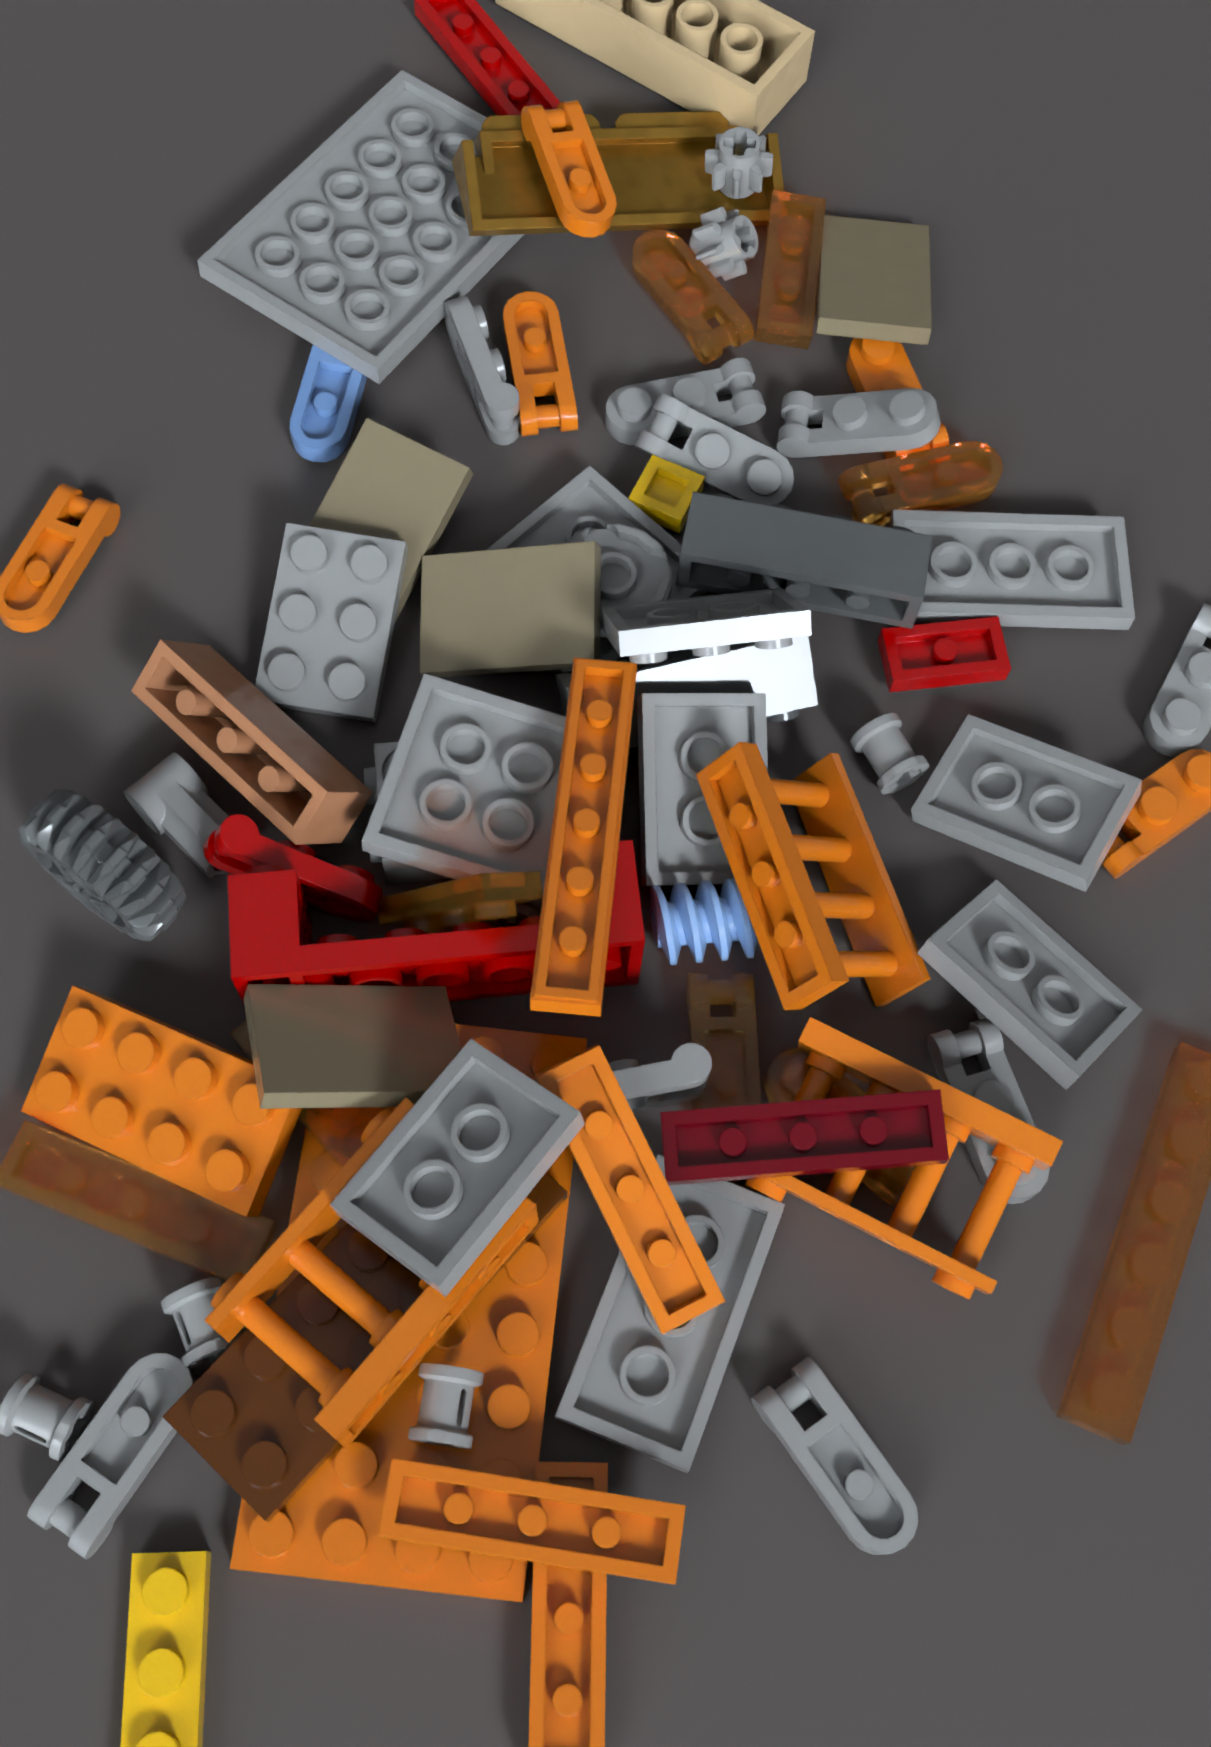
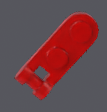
(337, 890)

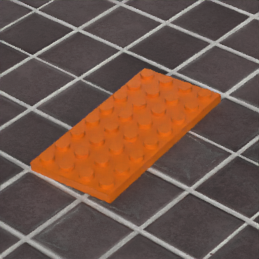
(503, 1332)

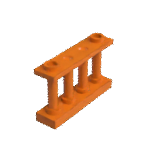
(778, 890)
(1015, 1144)
(397, 1338)

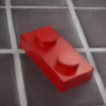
(944, 654)

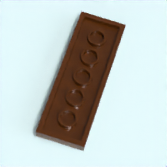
(258, 1414)

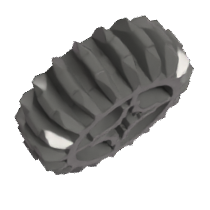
(103, 864)

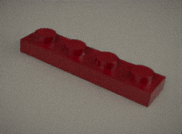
(804, 1137)

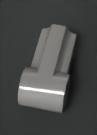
(178, 803)

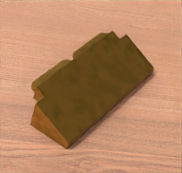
(648, 157)

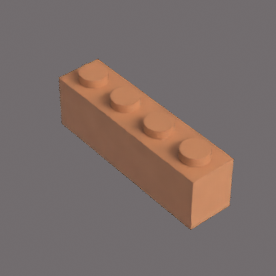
(251, 743)

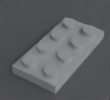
(1025, 569)
(656, 1387)

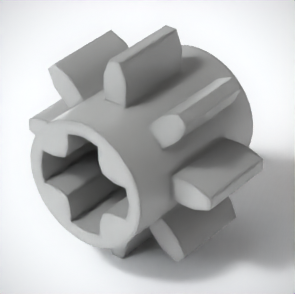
(738, 162)
(724, 242)

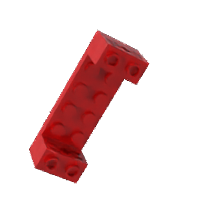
(275, 943)

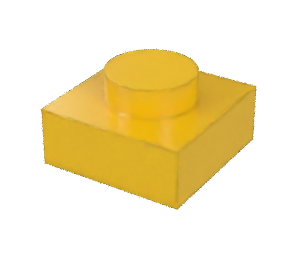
(666, 492)

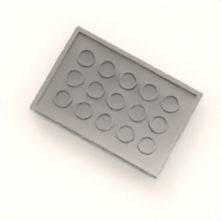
(365, 233)

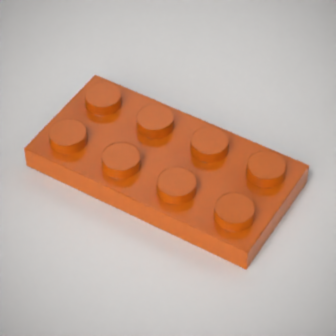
(160, 1101)

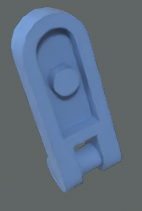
(325, 407)

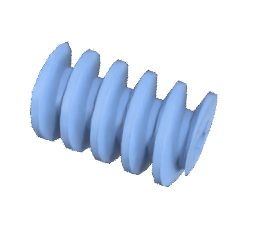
(701, 920)

